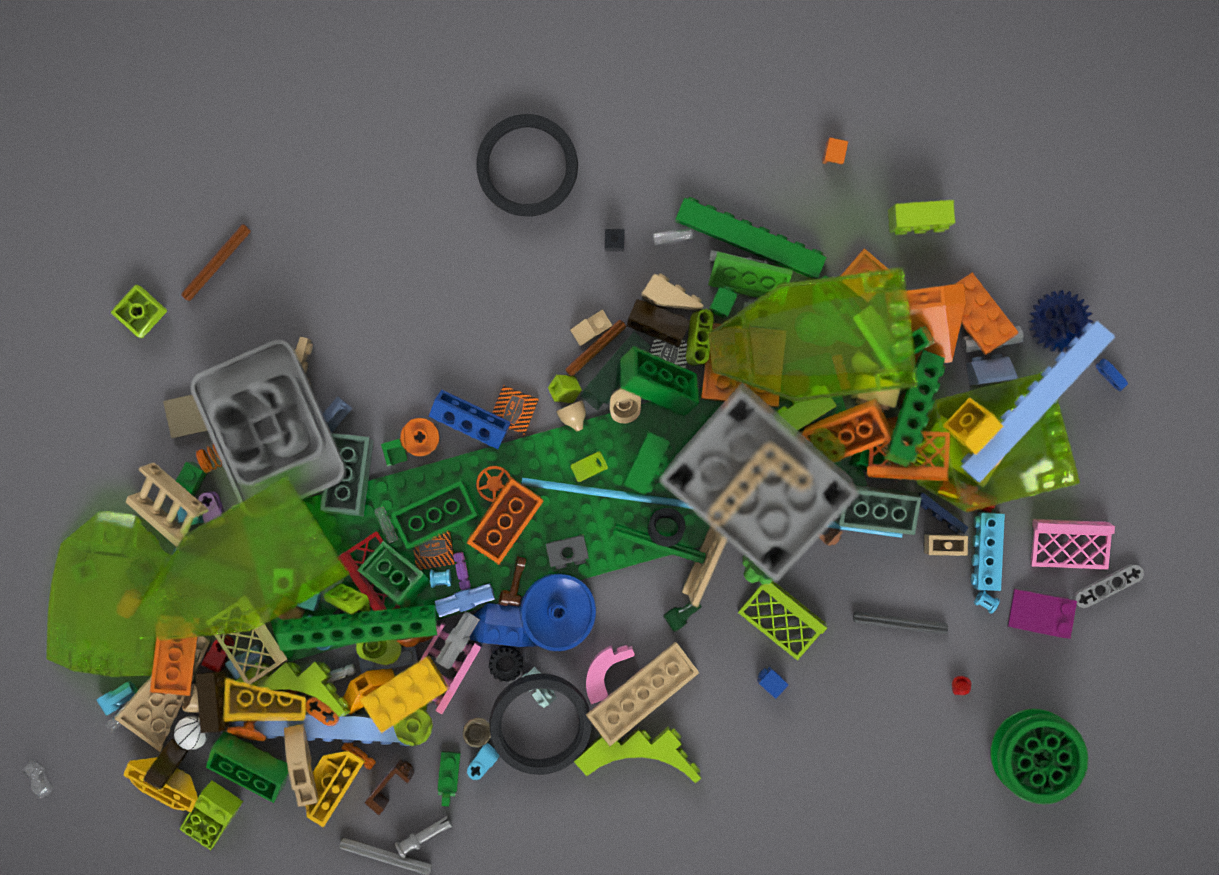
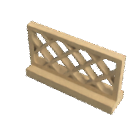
(701, 573)
(268, 643)

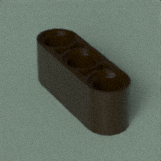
(165, 764)

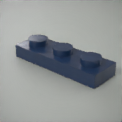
(941, 514)

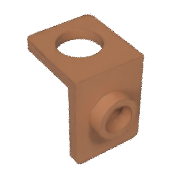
(831, 537)

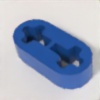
(1111, 374)

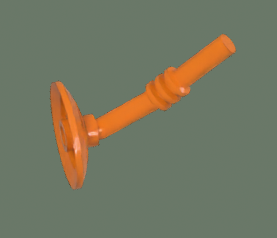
(247, 730)

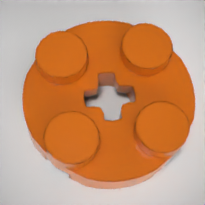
(411, 430)

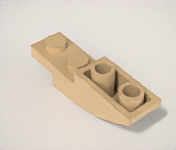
(299, 765)

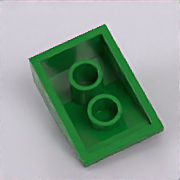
(394, 575)

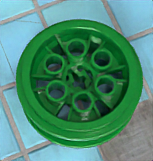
(1020, 730)

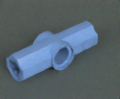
(464, 600)

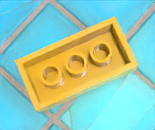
(405, 694)

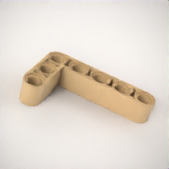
(754, 478)

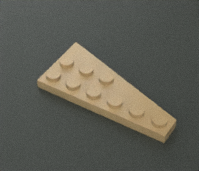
(151, 713)

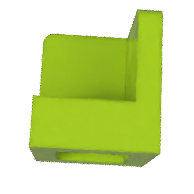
(564, 388)

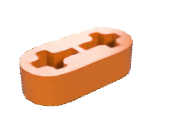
(319, 715)

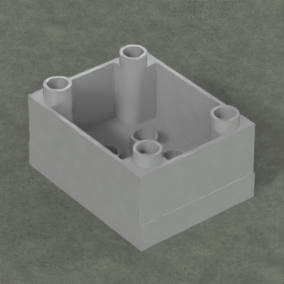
(776, 518)

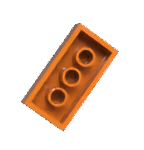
(855, 427)
(504, 520)

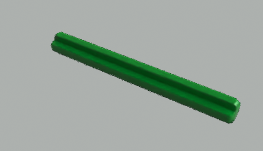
(644, 539)

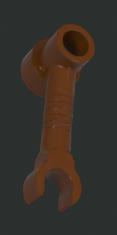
(511, 597)

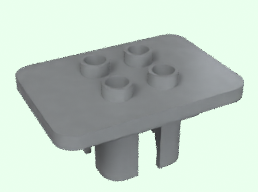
(267, 422)

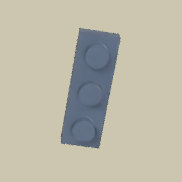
(407, 657)

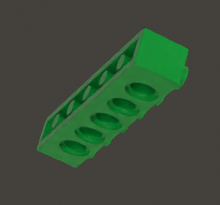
(896, 450)

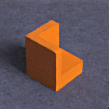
(835, 151)

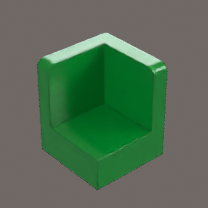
(394, 452)

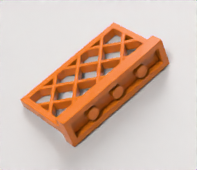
(913, 472)

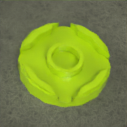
(414, 728)

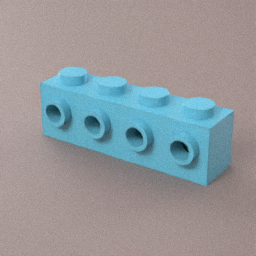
(988, 551)

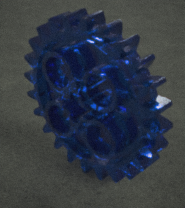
(1043, 325)

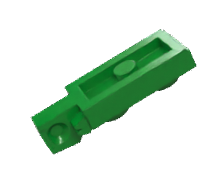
(448, 776)

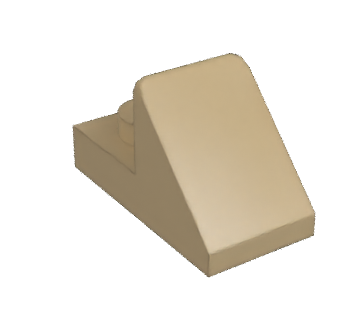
(591, 327)

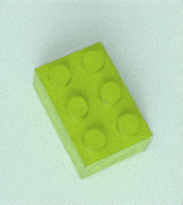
(921, 217)

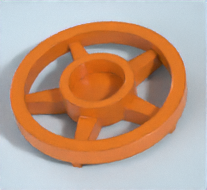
(493, 484)

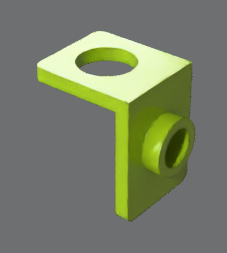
(588, 466)

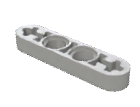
(1109, 589)

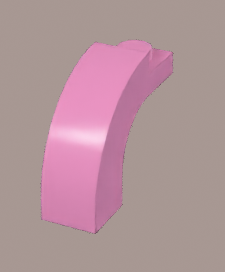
(603, 660)

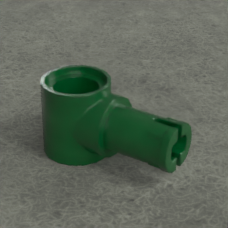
(678, 617)

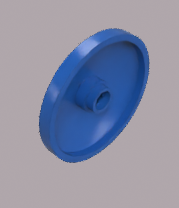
(557, 612)

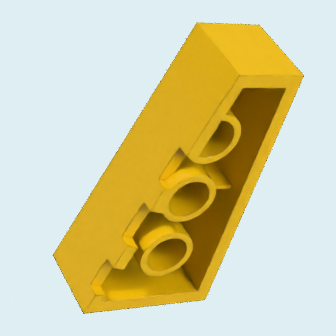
(255, 703)

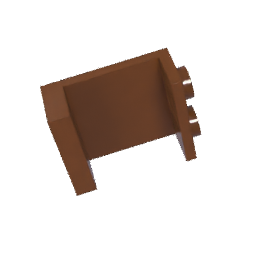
(376, 799)

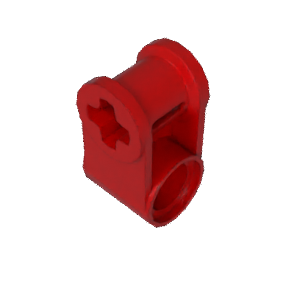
(217, 657)

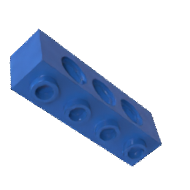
(469, 419)

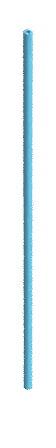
(654, 499)

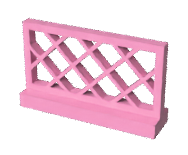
(1071, 527)

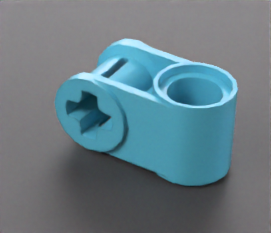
(484, 759)

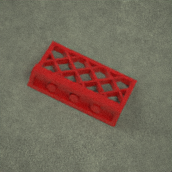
(361, 582)

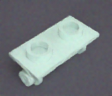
(542, 696)

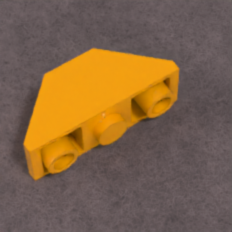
(364, 685)

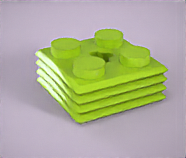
(127, 311)

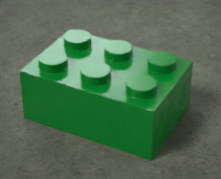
(647, 463)

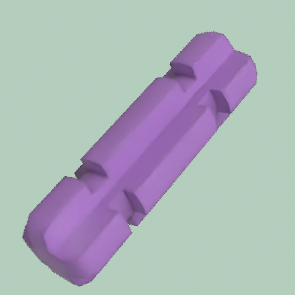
(461, 569)

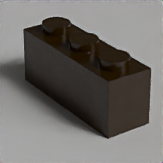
(657, 322)
(211, 701)

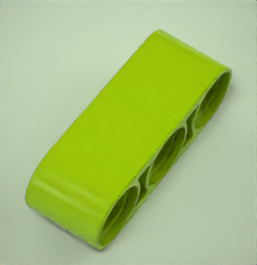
(693, 343)

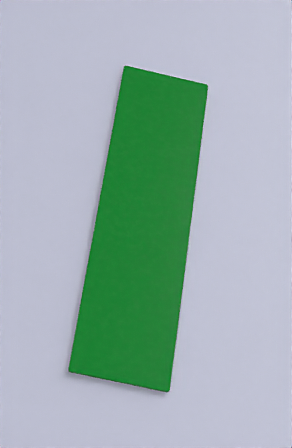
(561, 514)

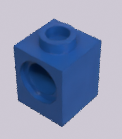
(772, 682)

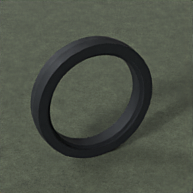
(524, 121)
(546, 765)

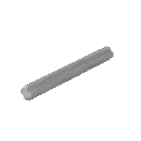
(385, 856)

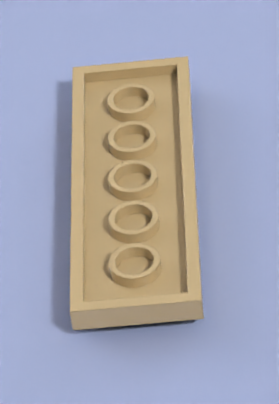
(642, 693)

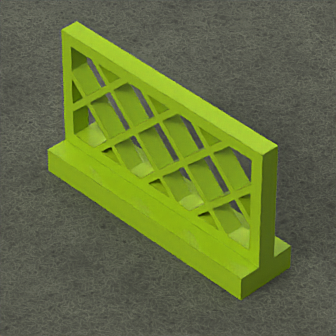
(795, 607)

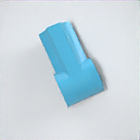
(114, 699)

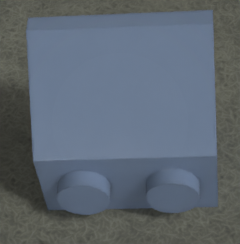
(990, 370)

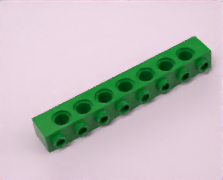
(356, 627)

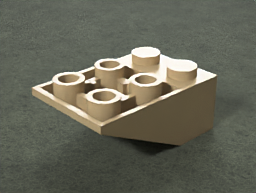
(665, 295)

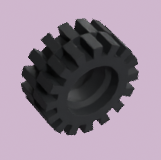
(506, 652)

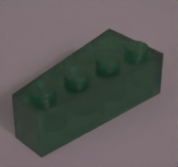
(609, 377)

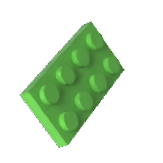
(746, 275)

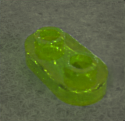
(828, 445)

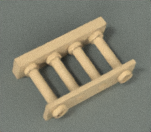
(153, 512)

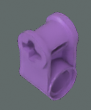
(215, 507)

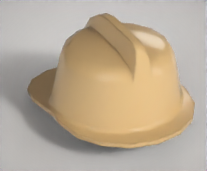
(624, 406)

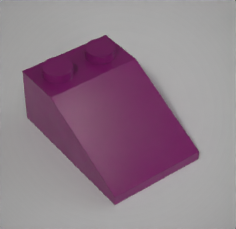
(1042, 613)

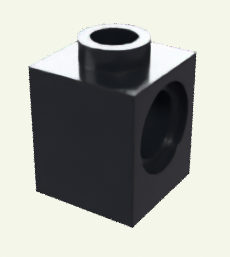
(614, 239)

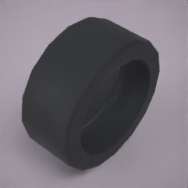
(661, 540)

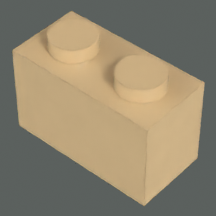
(945, 544)

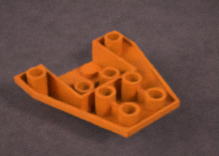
(942, 313)

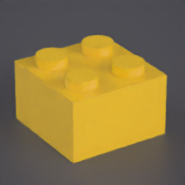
(973, 426)

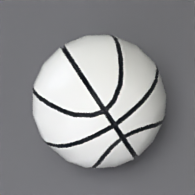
(188, 733)

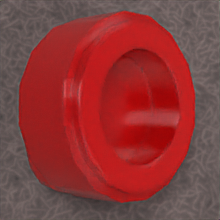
(961, 685)

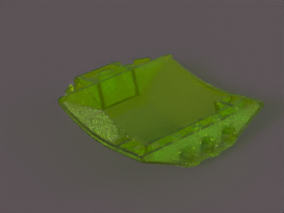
(1032, 466)
(96, 597)

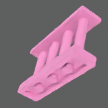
(460, 667)

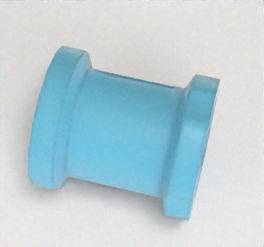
(440, 578)
(987, 601)

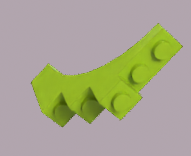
(311, 681)
(638, 744)

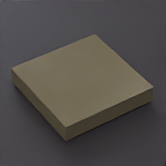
(183, 417)

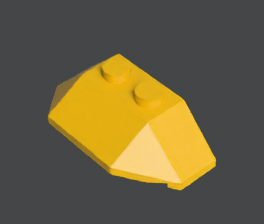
(332, 779)
(176, 793)

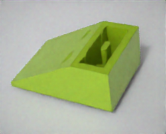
(211, 815)

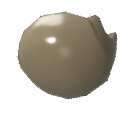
(476, 732)

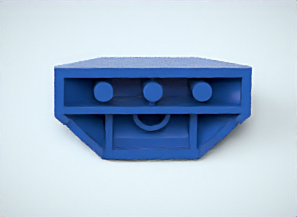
(500, 626)

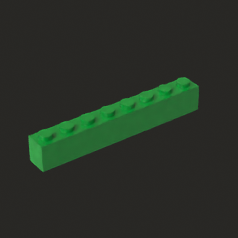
(750, 239)

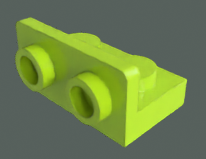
(347, 599)

